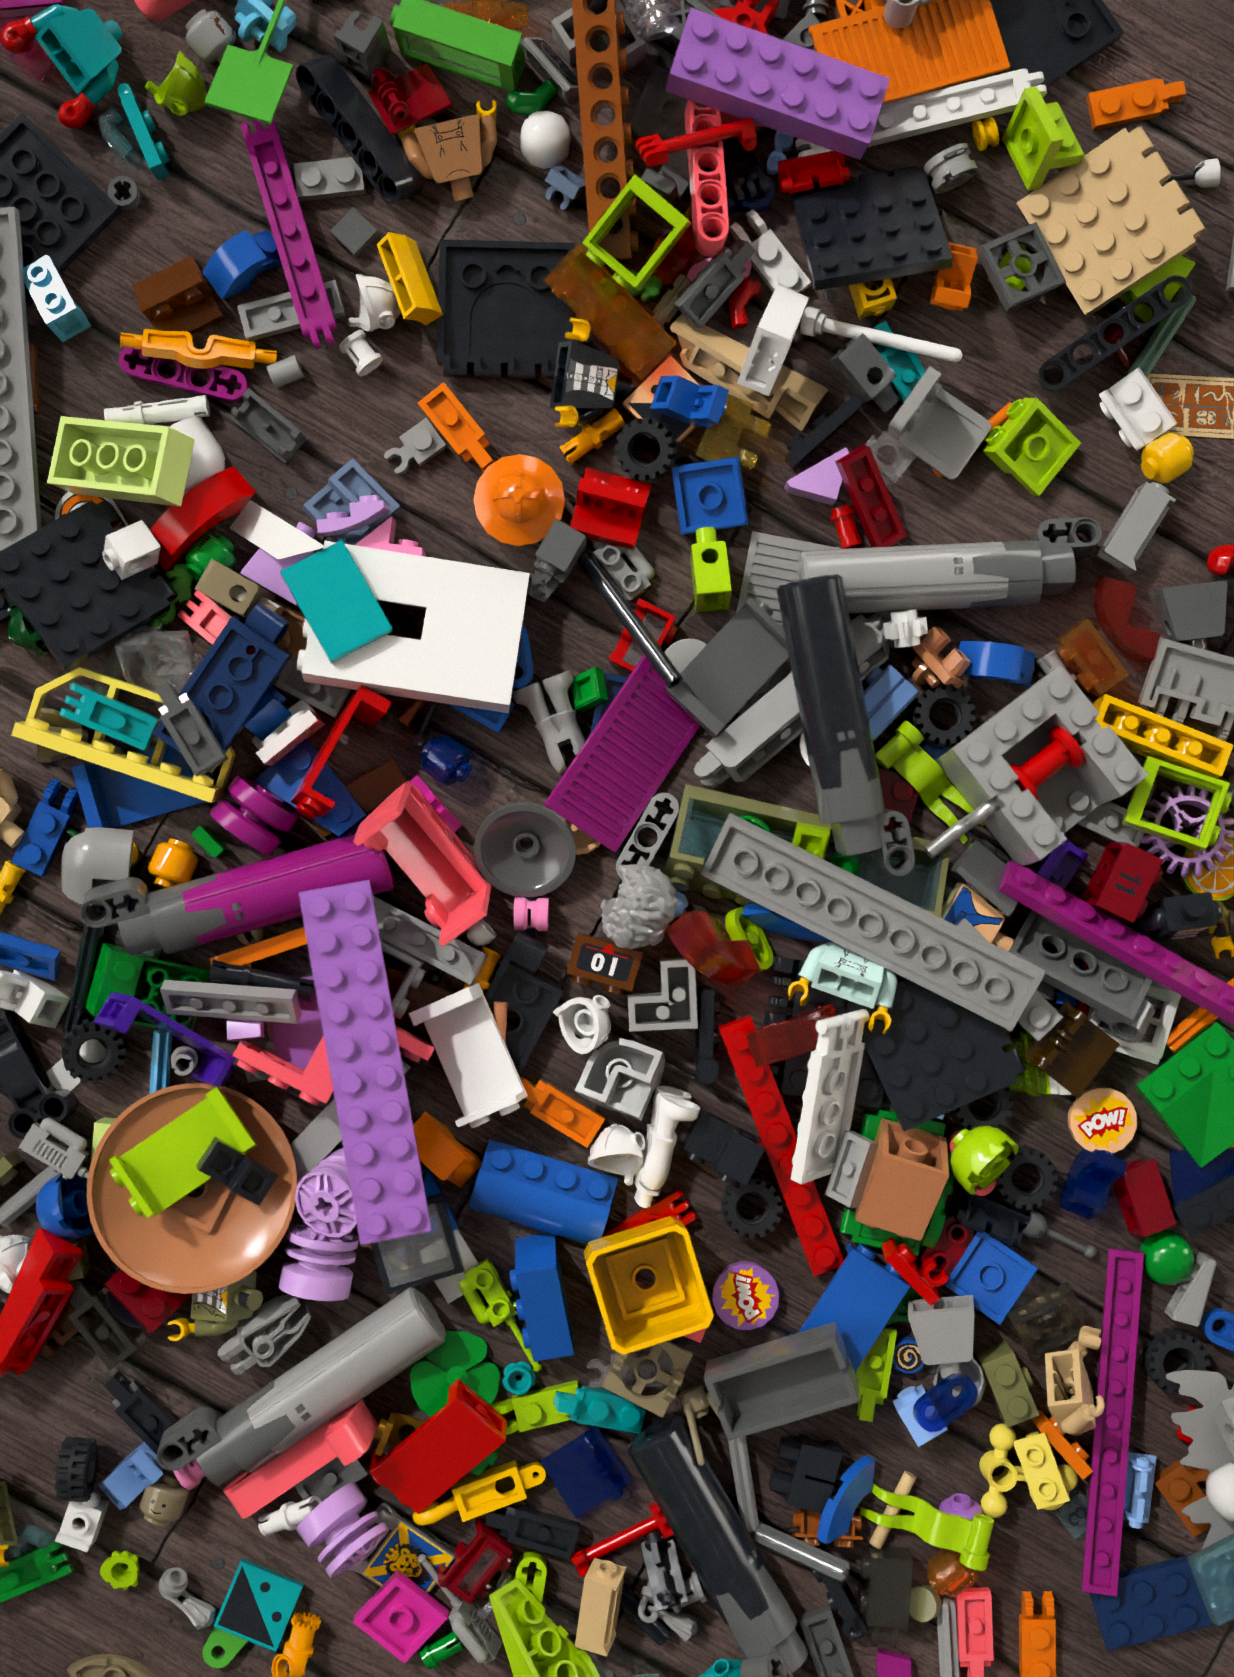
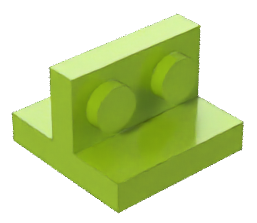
(1040, 138)

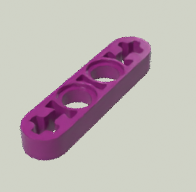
(183, 376)

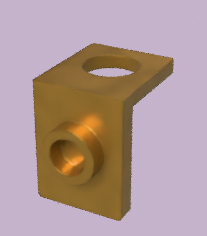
(388, 1430)

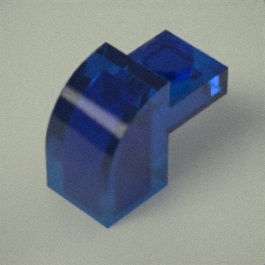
(1089, 1182)

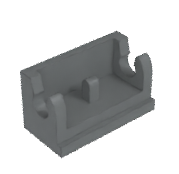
(363, 49)
(268, 426)

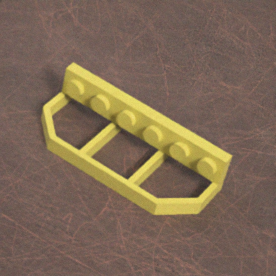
(103, 752)

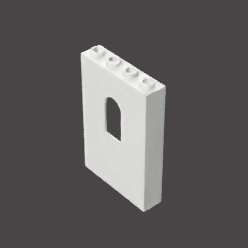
(466, 635)

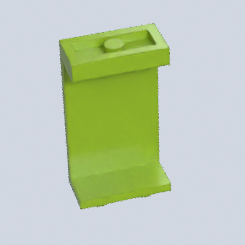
(165, 1163)

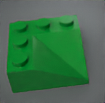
(1196, 1094)

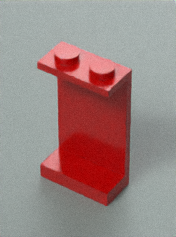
(362, 705)
(441, 1449)

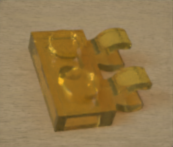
(723, 437)

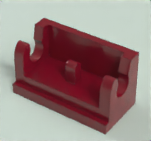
(1143, 1199)

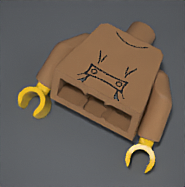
(453, 149)

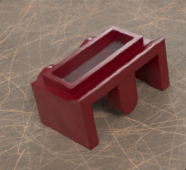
(476, 1563)

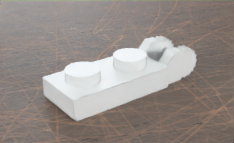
(771, 257)

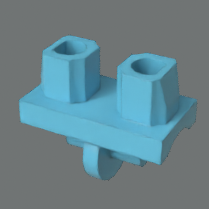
(255, 18)

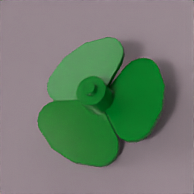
(453, 1358)

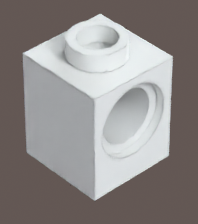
(131, 550)

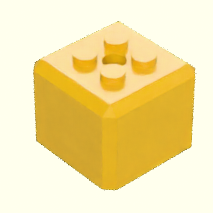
(650, 1314)

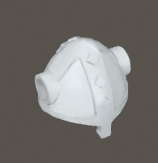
(377, 304)
(586, 1019)
(618, 1152)
(12, 1254)

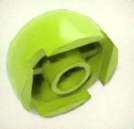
(980, 1156)

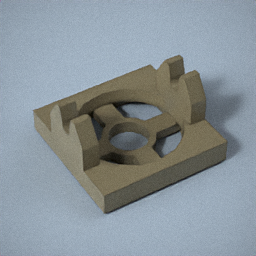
(654, 1403)

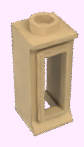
(600, 1607)

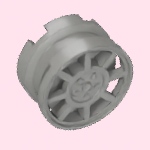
(951, 168)

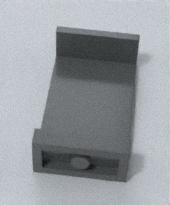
(731, 667)

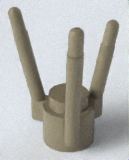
(695, 1404)

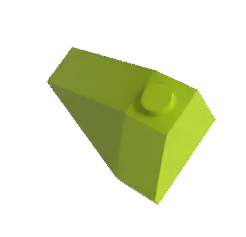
(533, 1640)

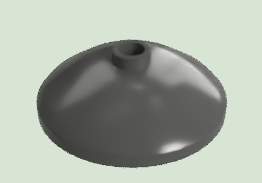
(523, 867)

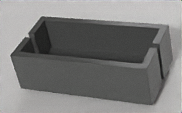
(782, 1381)

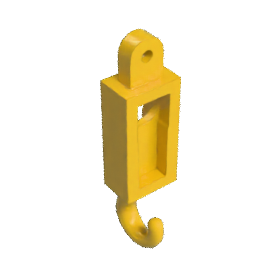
(479, 1496)

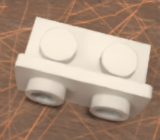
(1136, 410)
(294, 730)

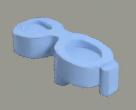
(782, 143)

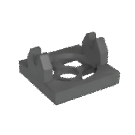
(1034, 239)

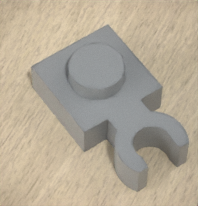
(419, 443)

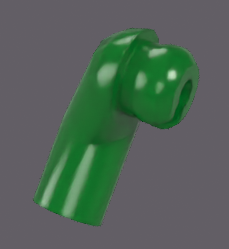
(528, 102)

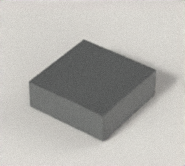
(354, 232)

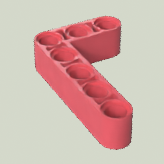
(708, 184)
(343, 1437)

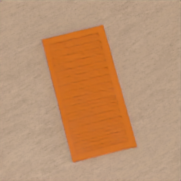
(939, 49)

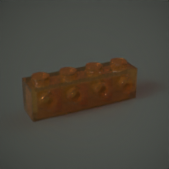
(610, 312)

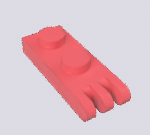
(207, 618)

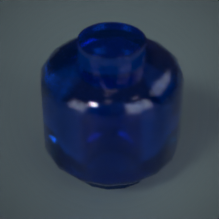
(446, 760)

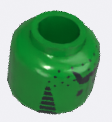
(209, 548)

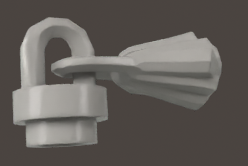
(172, 1585)
(683, 1624)

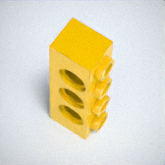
(1163, 738)

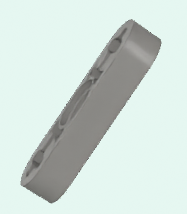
(652, 811)

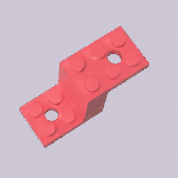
(315, 1080)

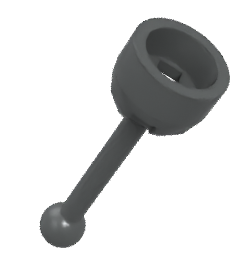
(1038, 1226)

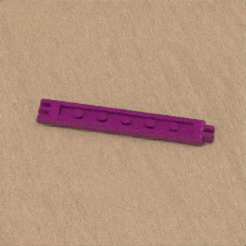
(290, 232)

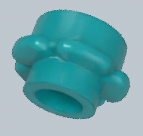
(516, 1386)

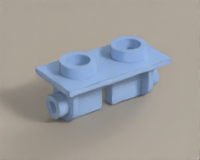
(1139, 1488)

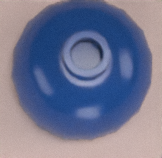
(64, 1207)

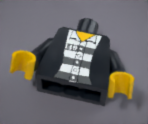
(585, 377)
(1188, 918)

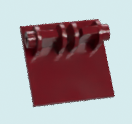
(408, 97)

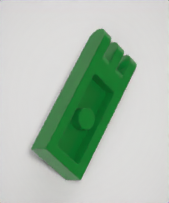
(32, 1570)

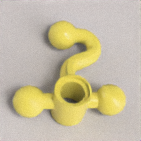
(993, 1501)

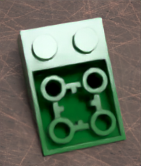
(141, 978)

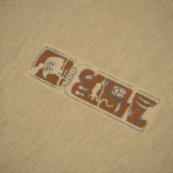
(1198, 404)

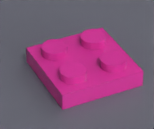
(401, 1616)

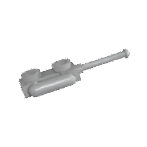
(609, 557)
(42, 1147)
(467, 1624)

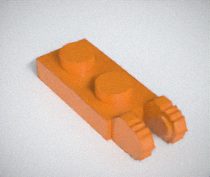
(1037, 1637)

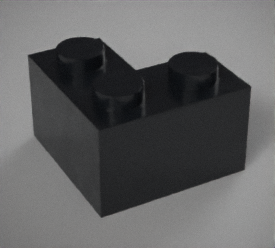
(724, 1145)

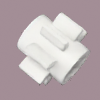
(905, 628)

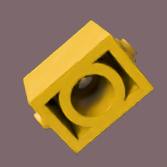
(873, 302)

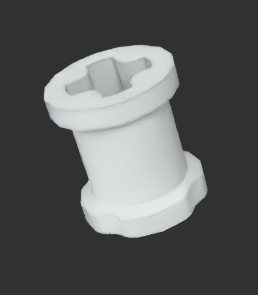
(361, 353)

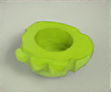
(117, 1573)

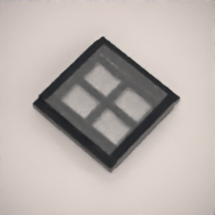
(420, 1256)

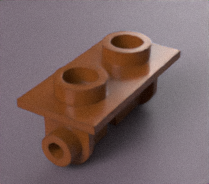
(808, 1527)

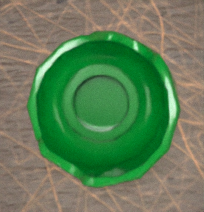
(1167, 1257)

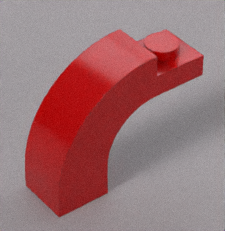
(201, 509)

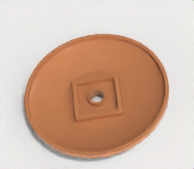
(197, 1240)

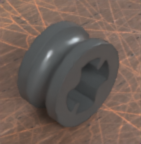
(120, 182)

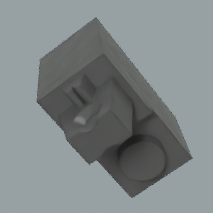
(556, 560)

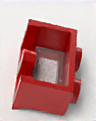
(660, 626)

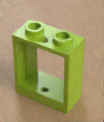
(598, 255)
(1219, 803)

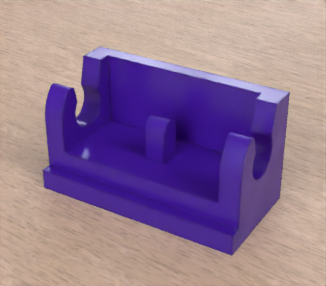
(1060, 864)

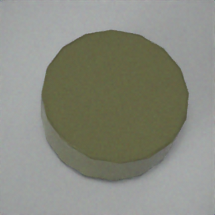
(924, 1603)

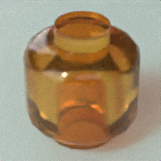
(948, 1574)

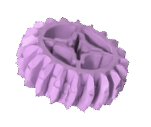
(1180, 817)

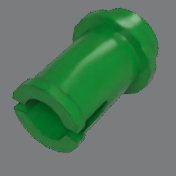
(440, 1650)

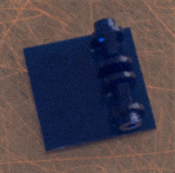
(586, 1472)

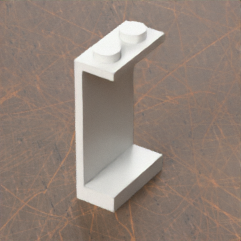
(472, 1055)

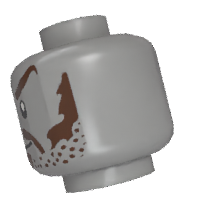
(209, 35)

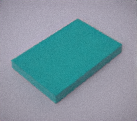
(336, 601)

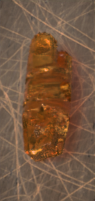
(499, 12)

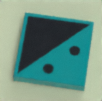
(258, 1604)

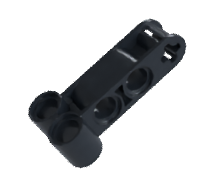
(27, 1079)

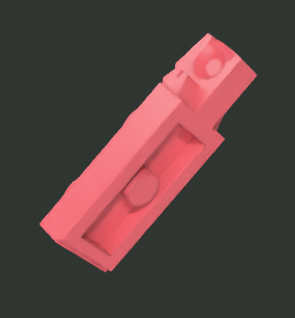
(975, 1630)

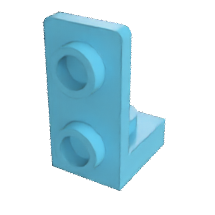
(54, 300)

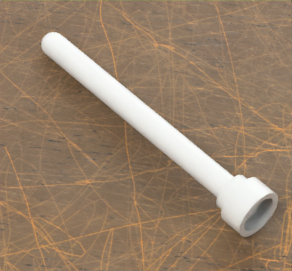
(815, 323)

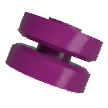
(252, 818)

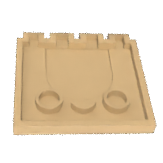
(1113, 219)

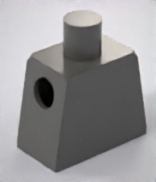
(853, 364)
(1193, 612)

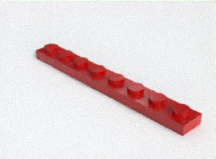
(780, 1145)

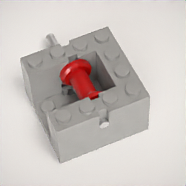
(1037, 769)

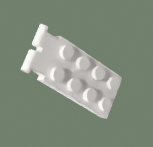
(829, 1095)

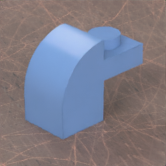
(131, 1476)

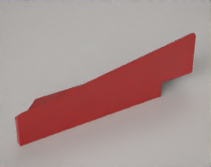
(35, 1300)

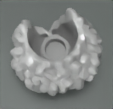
(642, 907)

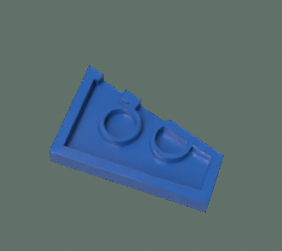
(287, 775)

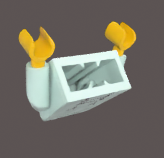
(849, 977)

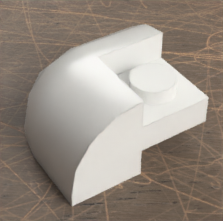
(207, 454)

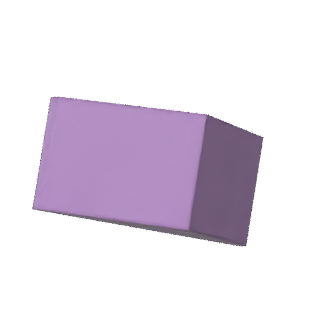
(819, 481)

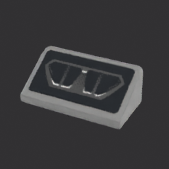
(551, 67)

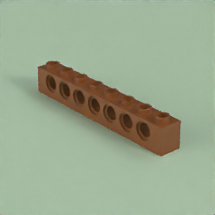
(594, 136)

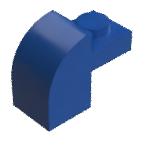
(240, 260)
(689, 401)
(998, 662)

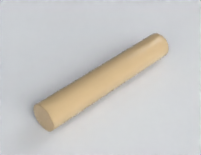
(903, 1488)

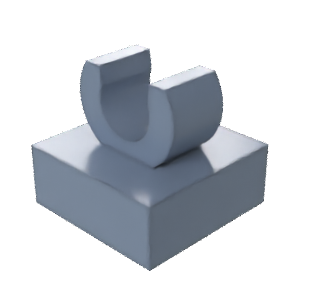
(567, 183)

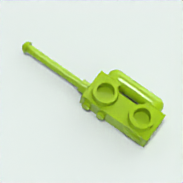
(500, 1308)

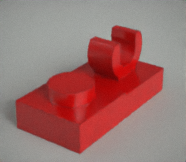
(903, 1261)

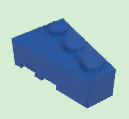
(541, 1297)

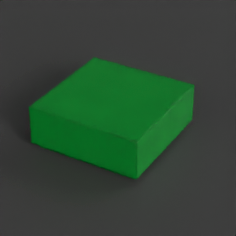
(589, 689)
(210, 842)

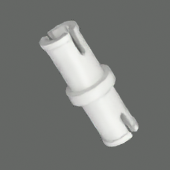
(287, 1516)

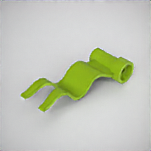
(922, 773)
(937, 1527)

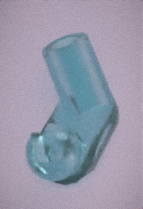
(109, 132)
(32, 1535)

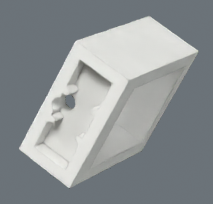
(772, 340)

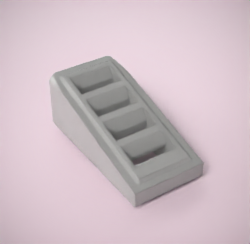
(1191, 1295)

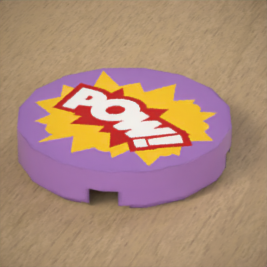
(745, 1295)

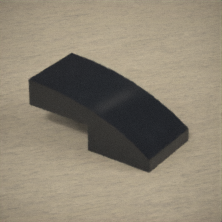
(237, 1171)

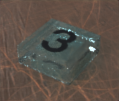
(1074, 1513)

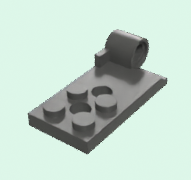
(1107, 986)

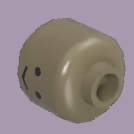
(164, 1500)

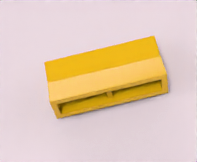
(409, 278)

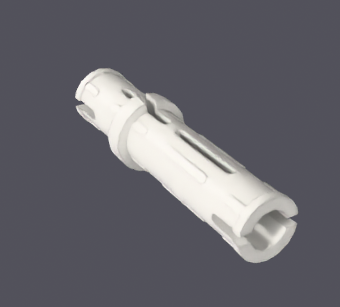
(160, 411)

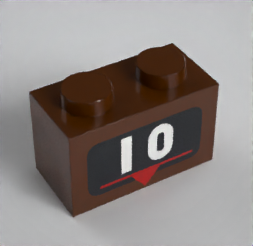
(605, 963)

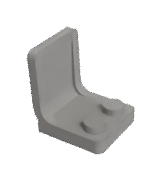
(938, 426)

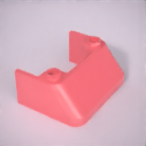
(430, 857)

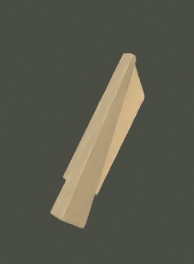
(721, 362)

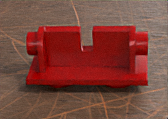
(801, 172)

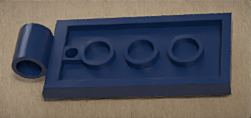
(230, 680)
(1151, 1604)

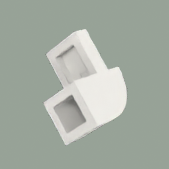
(31, 998)

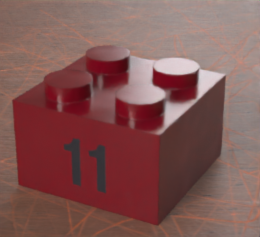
(1123, 881)

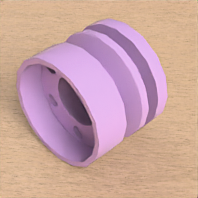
(326, 1197)
(318, 1265)
(342, 1529)

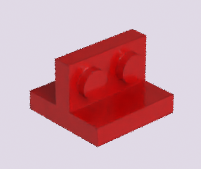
(610, 508)

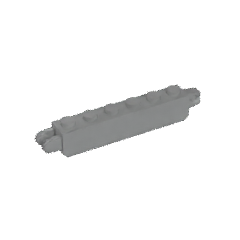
(776, 718)

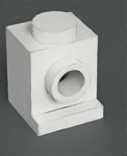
(81, 1533)

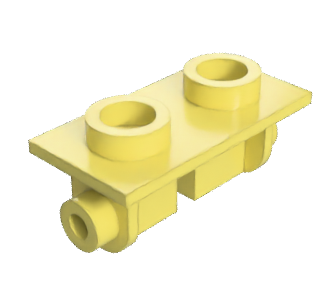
(1041, 1470)

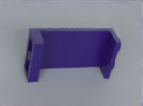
(120, 1012)

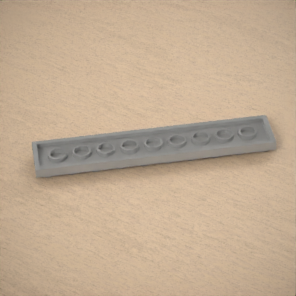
(18, 458)
(872, 922)

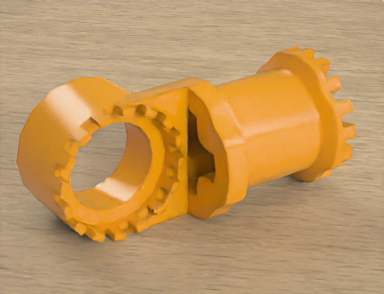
(298, 1647)

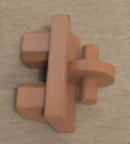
(946, 669)

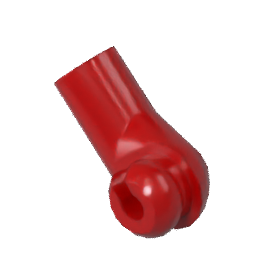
(738, 299)

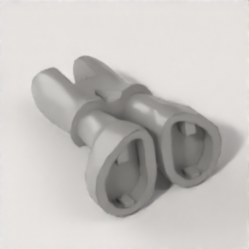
(558, 728)

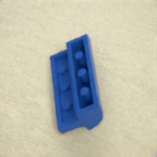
(543, 1193)

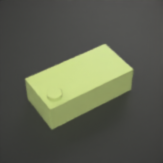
(121, 460)

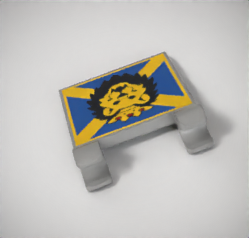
(401, 1552)

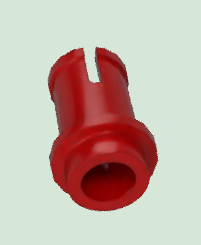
(846, 526)

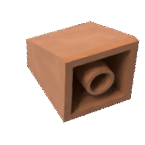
(904, 1180)

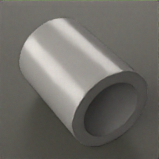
(285, 371)

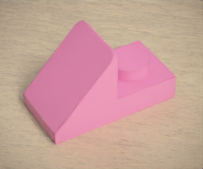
(383, 539)

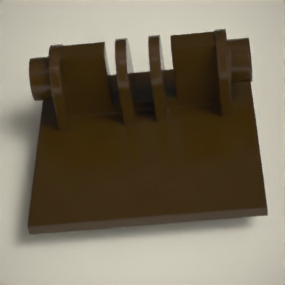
(1072, 1050)

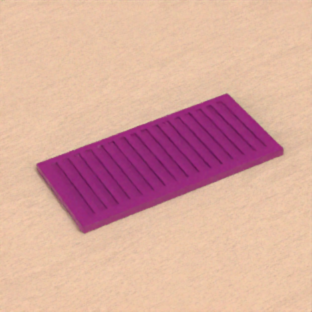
(624, 759)

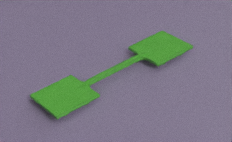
(251, 80)

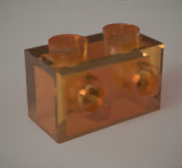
(1092, 656)

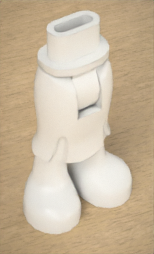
(669, 1108)

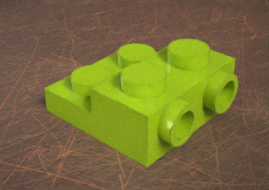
(1031, 444)

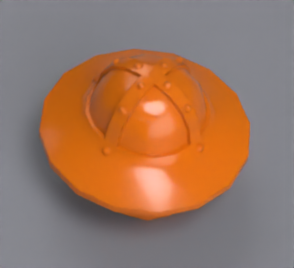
(518, 499)

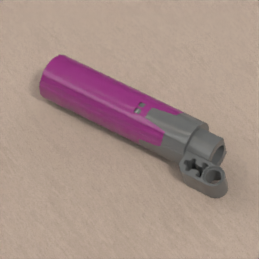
(231, 899)

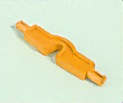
(179, 347)

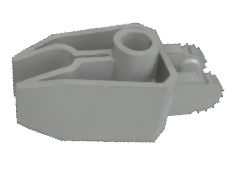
(266, 1333)

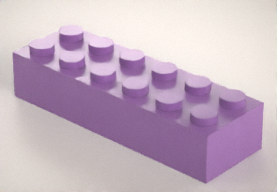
(776, 84)

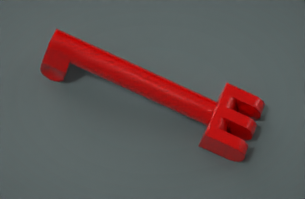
(655, 150)
(584, 1557)

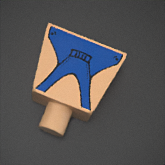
(981, 915)

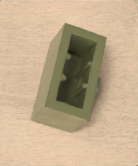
(1007, 1383)

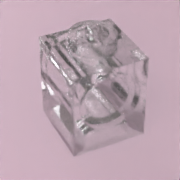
(901, 457)

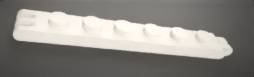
(945, 108)

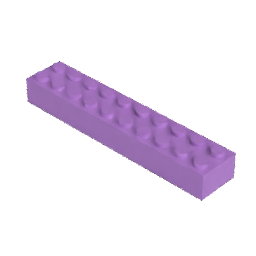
(365, 1062)

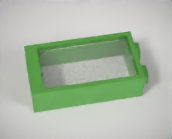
(459, 43)

